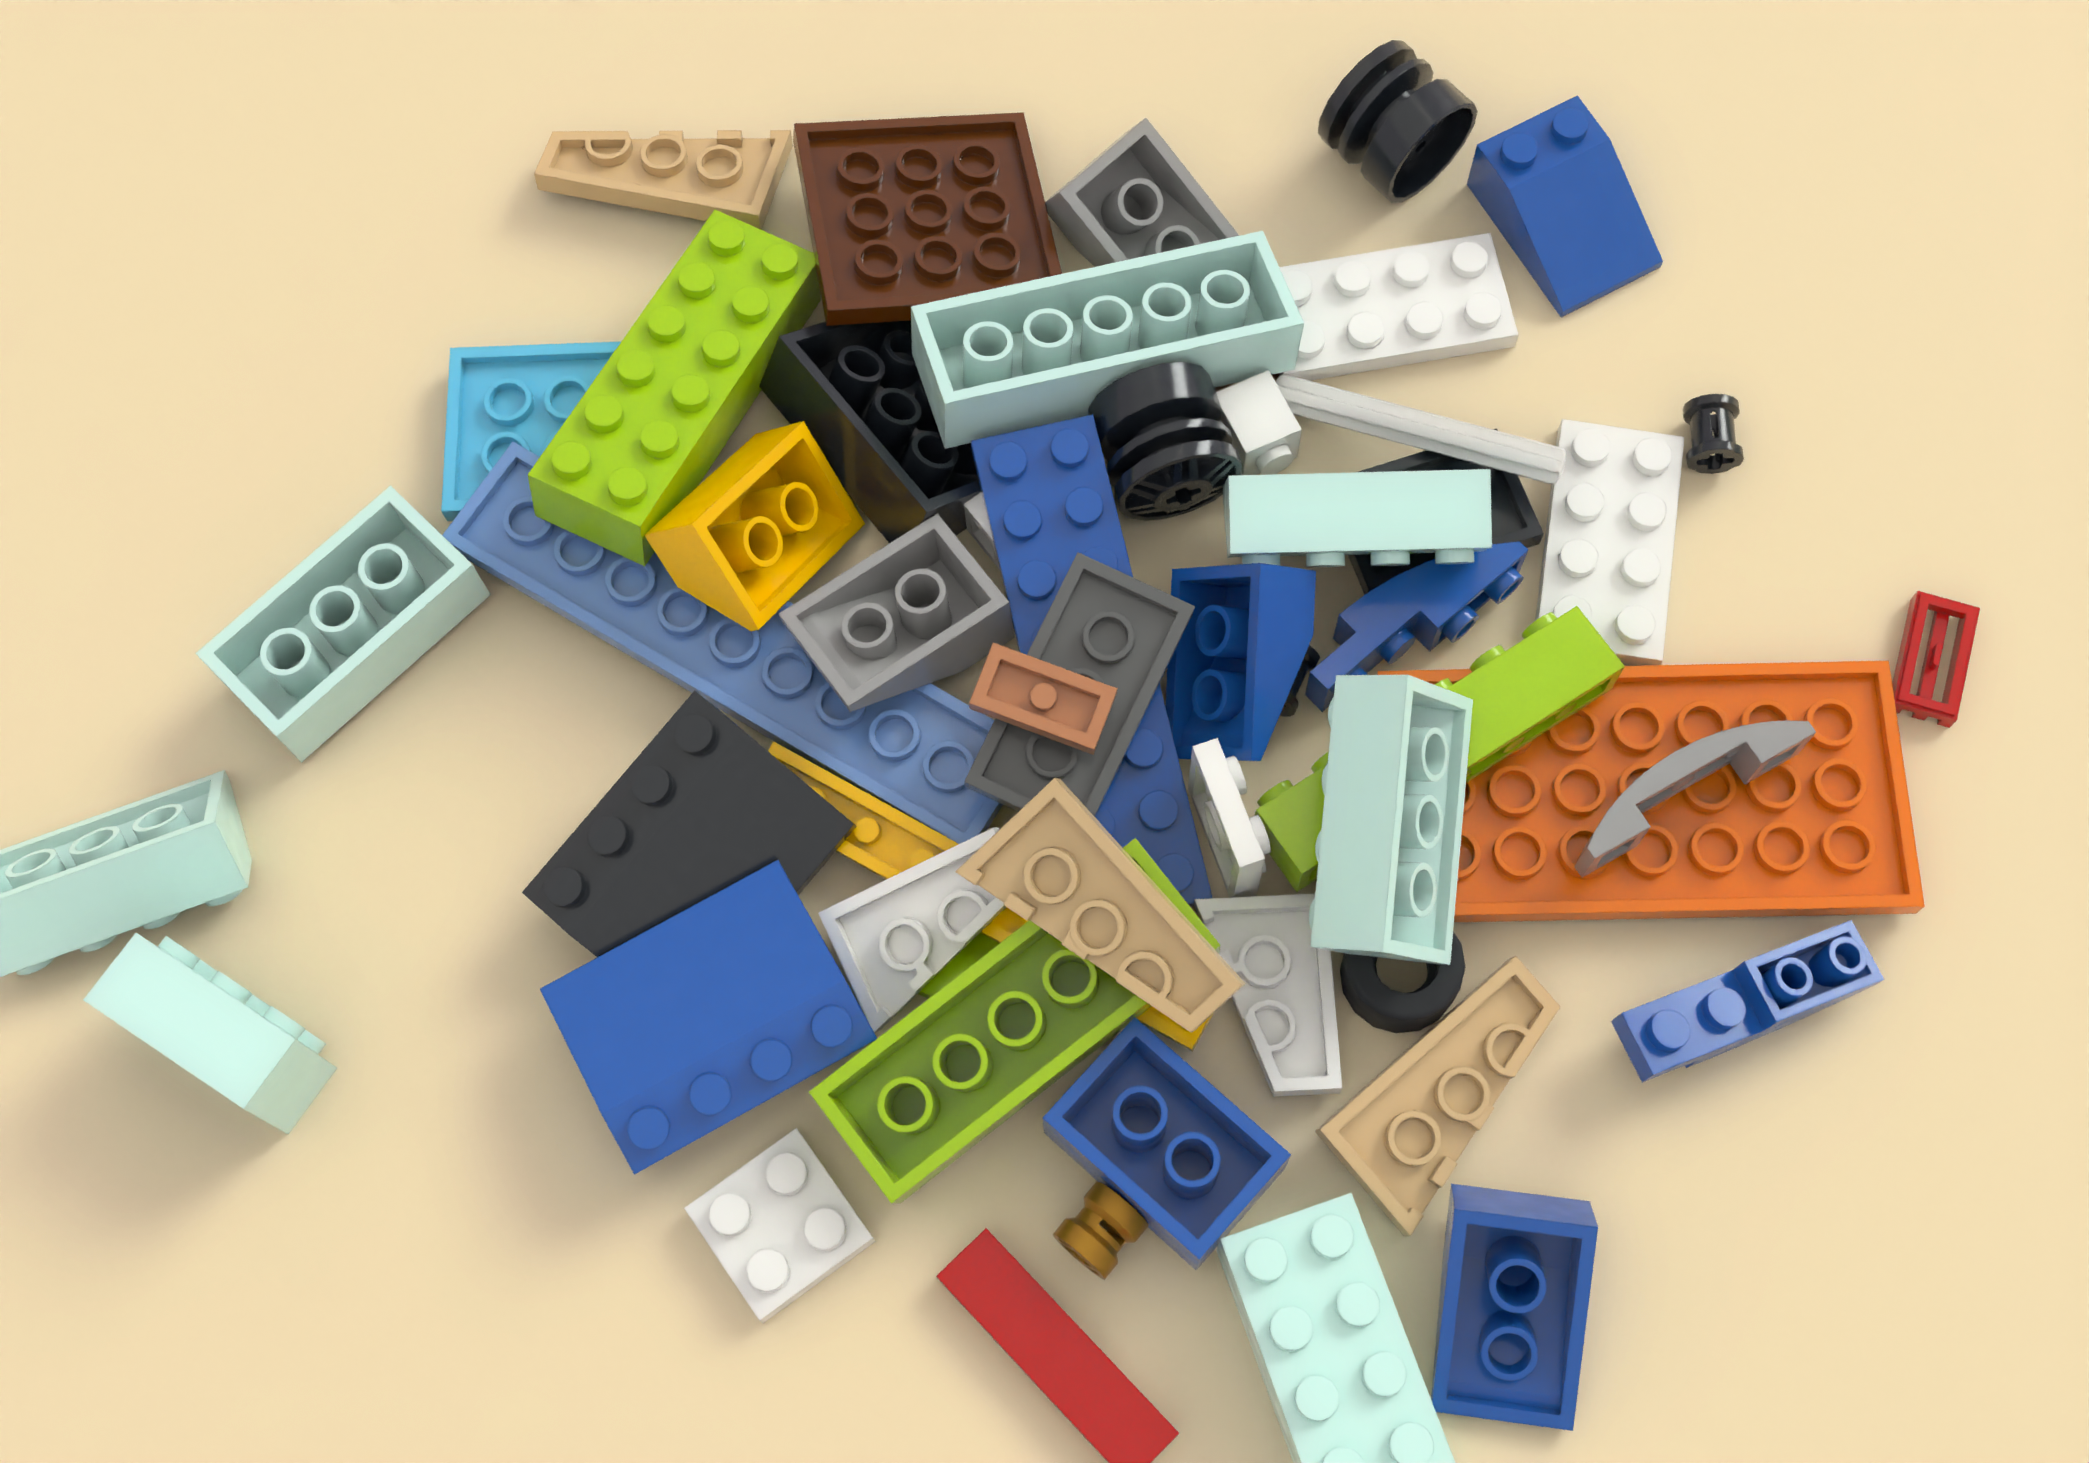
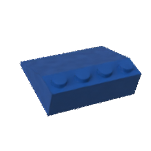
(706, 1016)

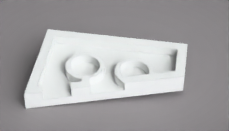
(909, 929)
(1287, 989)

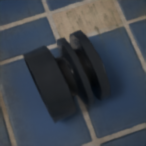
(1397, 121)
(1164, 440)

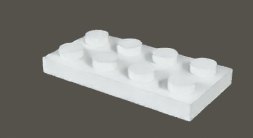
(1400, 307)
(1613, 535)

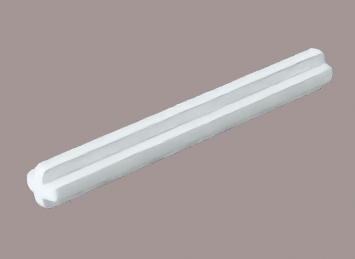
(1423, 430)

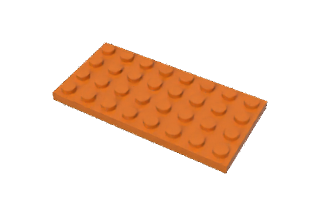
(1798, 841)

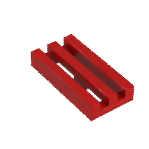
(1922, 702)

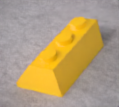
(757, 526)

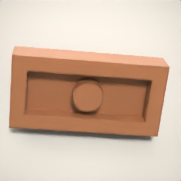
(1043, 698)

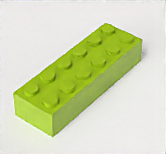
(674, 386)
(979, 1051)

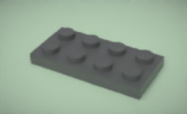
(1108, 632)

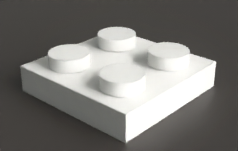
(1233, 837)
(779, 1225)

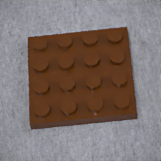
(921, 211)

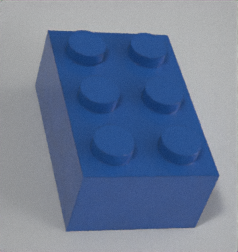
(1165, 1142)

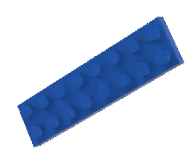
(1043, 505)

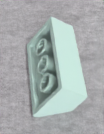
(1358, 515)
(1391, 819)
(120, 873)

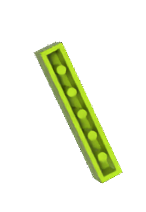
(1514, 701)

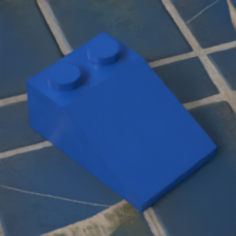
(1564, 205)
(1237, 654)
(1513, 1306)

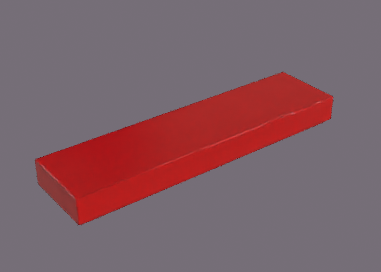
(1056, 1353)

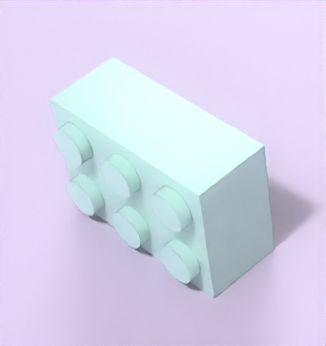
(214, 1029)

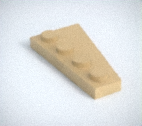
(668, 171)
(1088, 892)
(1426, 1106)

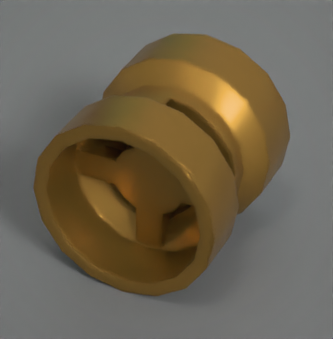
(1089, 1241)

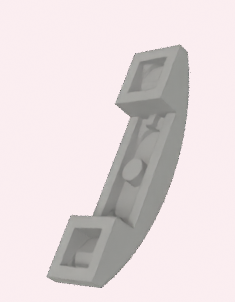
(1747, 748)

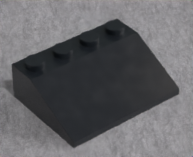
(872, 422)
(682, 826)

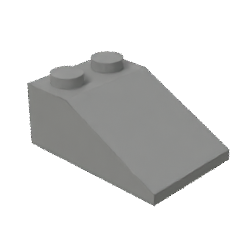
(1135, 202)
(901, 617)

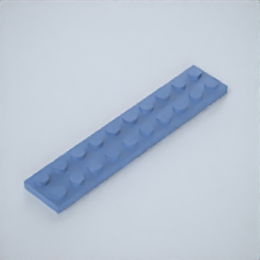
(899, 750)

